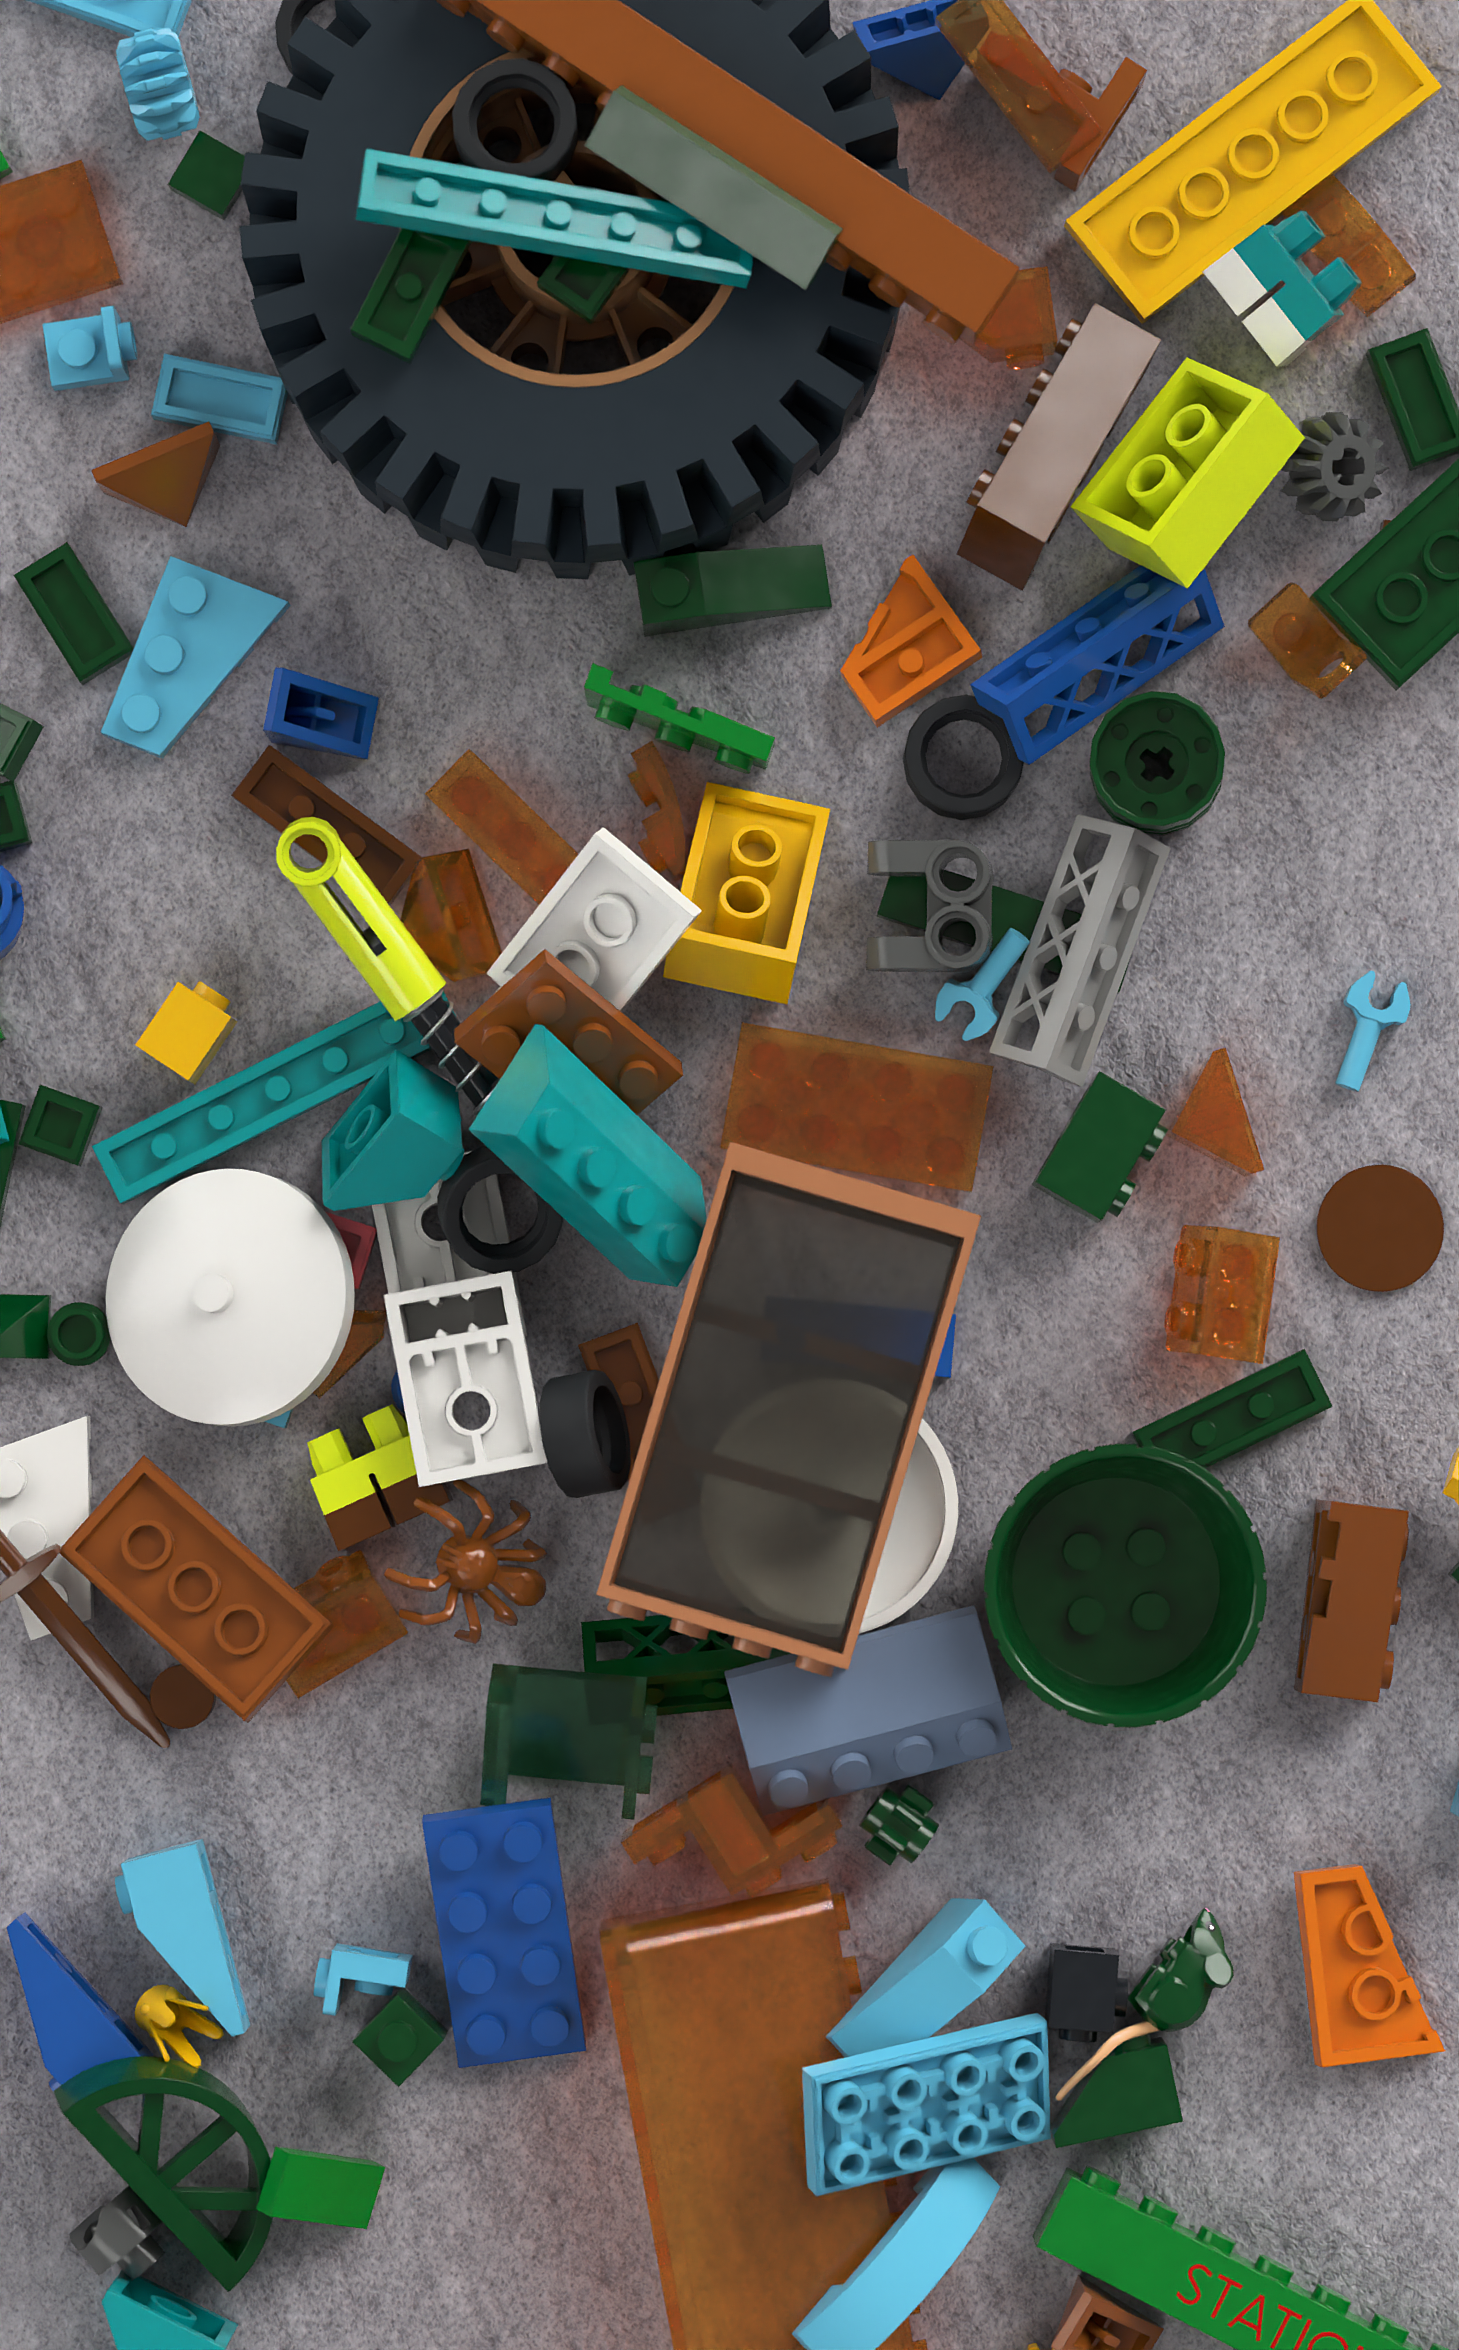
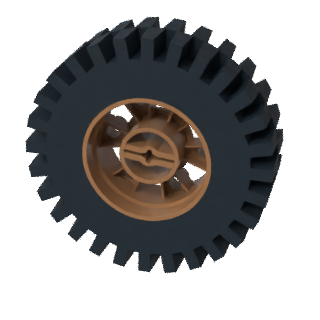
(524, 454)

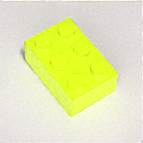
(1187, 472)

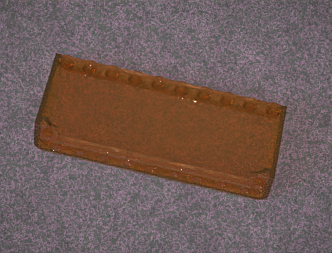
(712, 2037)

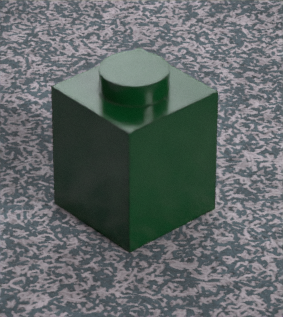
(400, 2036)

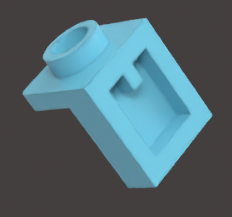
(89, 350)
(372, 1970)

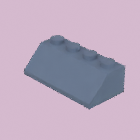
(903, 1708)

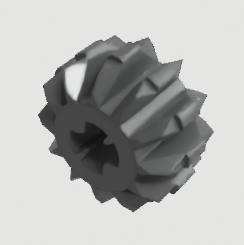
(1333, 467)

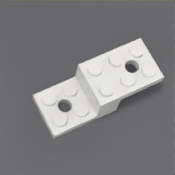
(458, 1335)

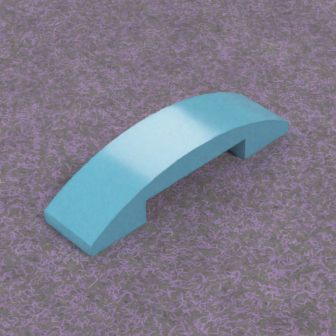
(904, 2262)

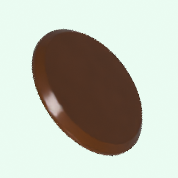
(1380, 1228)

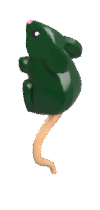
(1174, 1991)

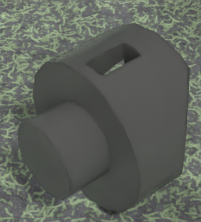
(119, 2236)

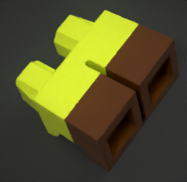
(347, 1487)

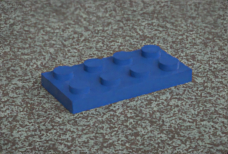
(504, 1932)

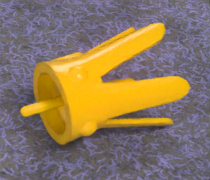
(164, 2015)

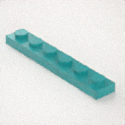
(545, 218)
(255, 1101)

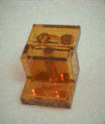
(733, 1832)

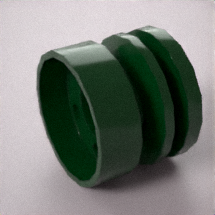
(1156, 726)

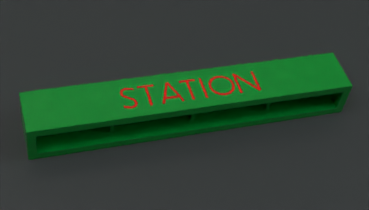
(1198, 2274)

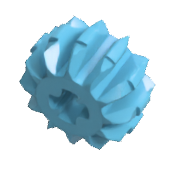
(157, 84)

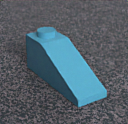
(183, 1920)
(931, 1979)

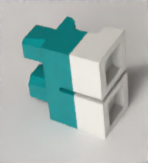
(1300, 308)

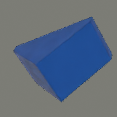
(319, 715)

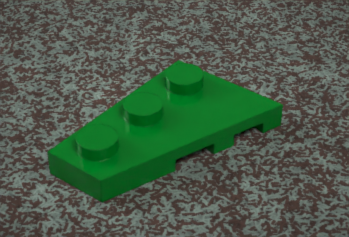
(735, 743)

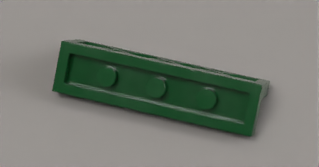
(674, 1681)

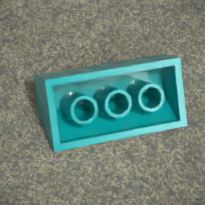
(594, 1161)

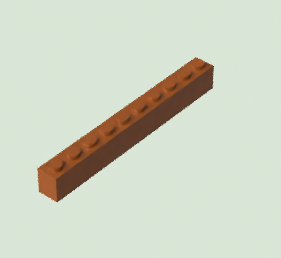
(886, 232)

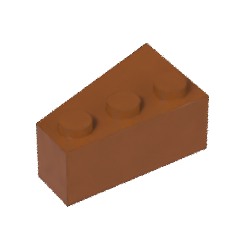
(1351, 1600)

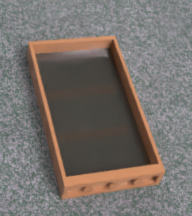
(787, 1409)

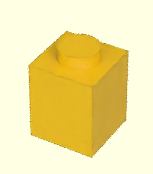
(188, 1030)

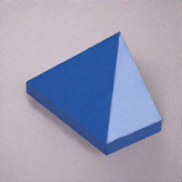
(912, 46)

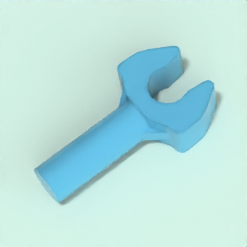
(983, 985)
(1368, 1027)

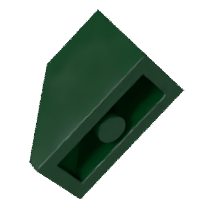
(1121, 2095)

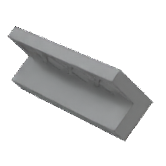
(1091, 950)

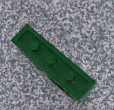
(137, 2163)

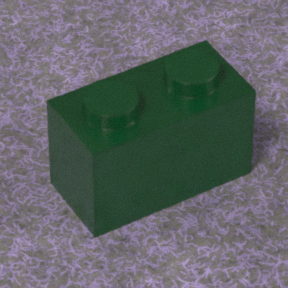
(1100, 1148)

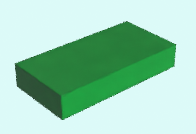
(320, 2188)

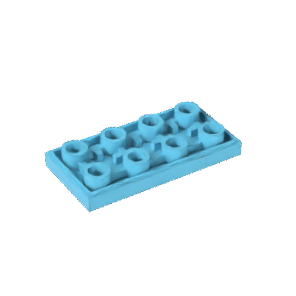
(926, 2103)

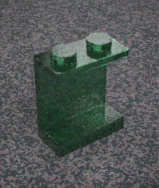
(567, 1730)

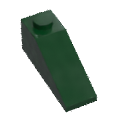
(730, 587)

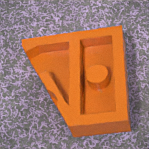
(908, 648)

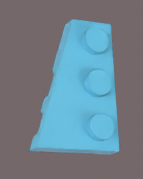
(185, 651)

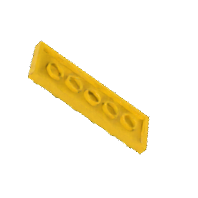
(1252, 155)

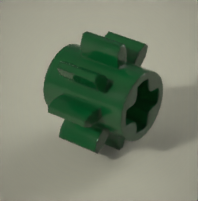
(899, 1825)

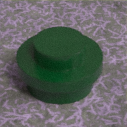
(79, 1334)

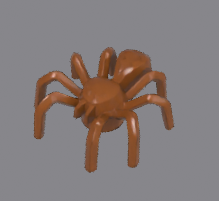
(472, 1565)

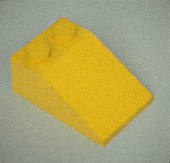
(754, 883)

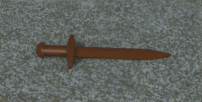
(27, 1581)

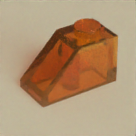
(1022, 325)

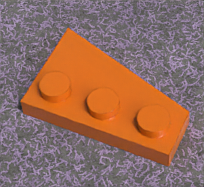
(1354, 1978)

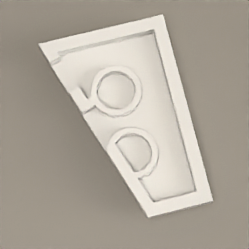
(43, 1503)

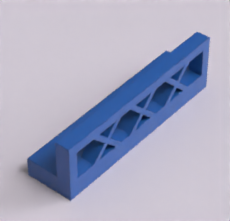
(1091, 639)

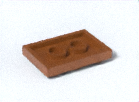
(581, 1019)

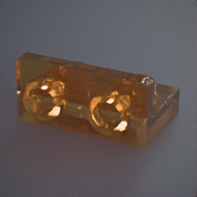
(1221, 1293)
(362, 1620)

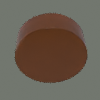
(180, 1698)

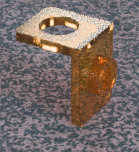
(1304, 641)

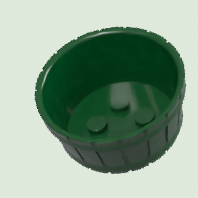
(1122, 1591)

